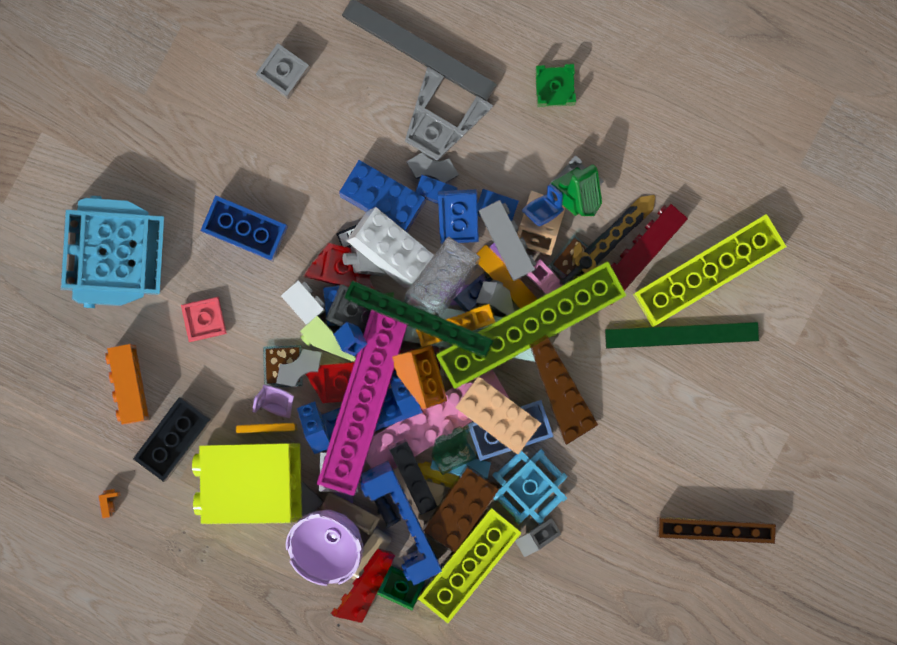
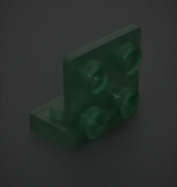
(452, 450)

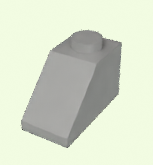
(498, 298)
(538, 537)

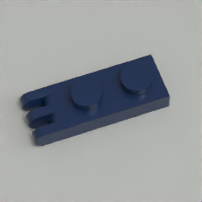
(469, 296)

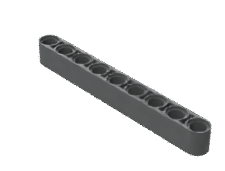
(418, 49)

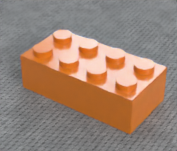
(127, 383)

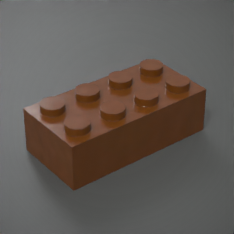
(460, 508)

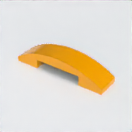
(498, 271)
(471, 320)

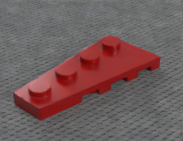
(359, 599)

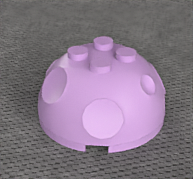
(325, 547)

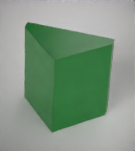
(400, 590)

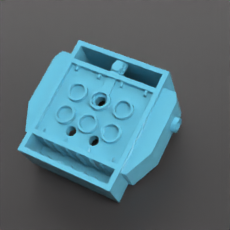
(109, 277)

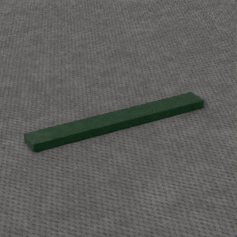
(419, 319)
(681, 335)

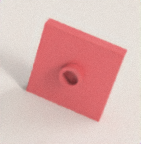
(203, 319)

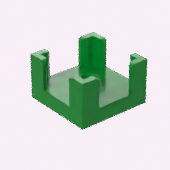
(555, 86)

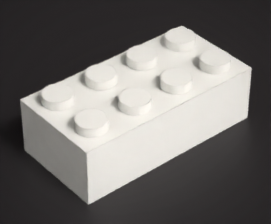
(390, 247)

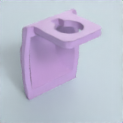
(274, 400)

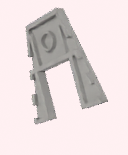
(432, 133)

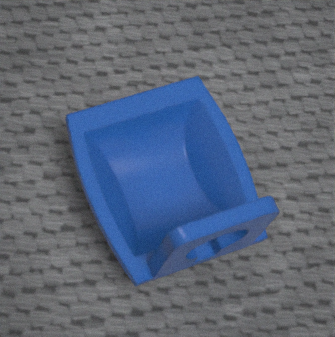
(545, 207)

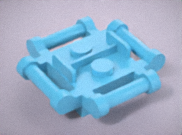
(530, 486)

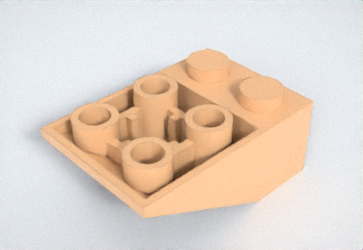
(539, 238)

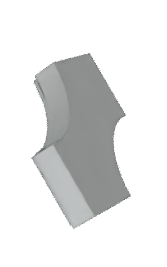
(441, 170)
(291, 373)

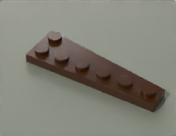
(566, 401)

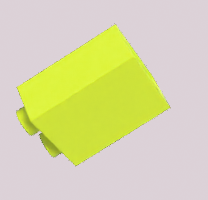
(248, 483)

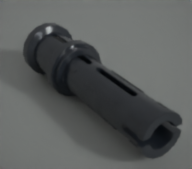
(386, 511)

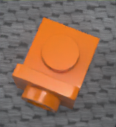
(106, 505)

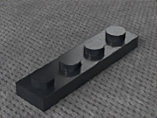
(413, 477)

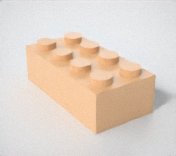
(498, 415)

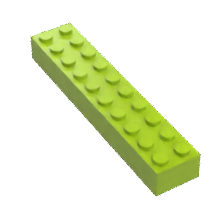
(540, 318)

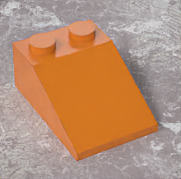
(421, 376)

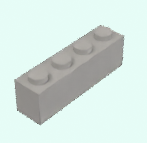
(506, 240)

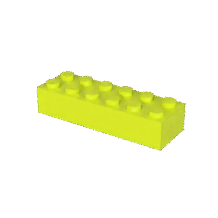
(469, 565)

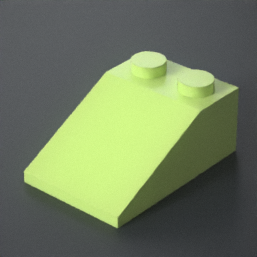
(322, 337)

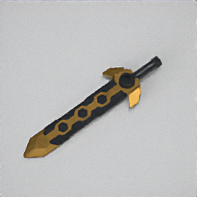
(610, 238)

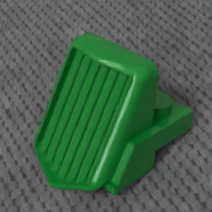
(580, 190)

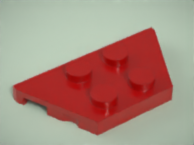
(330, 268)
(331, 381)

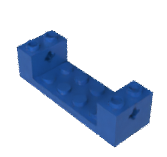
(319, 427)
(422, 562)

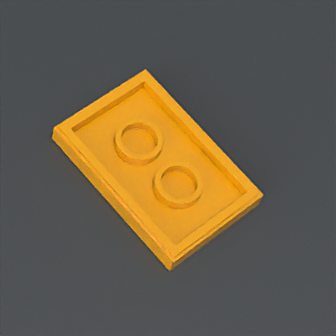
(266, 427)

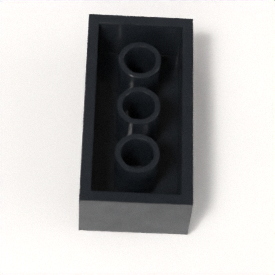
(172, 439)

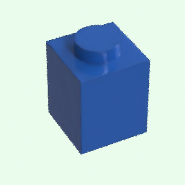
(350, 339)

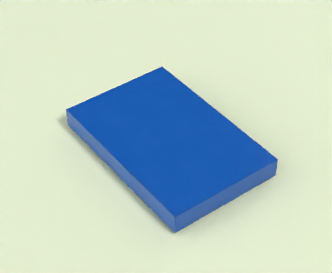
(458, 215)

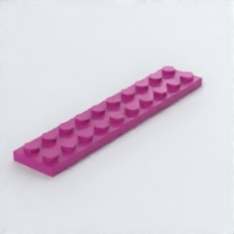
(362, 405)

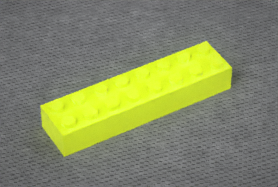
(709, 270)

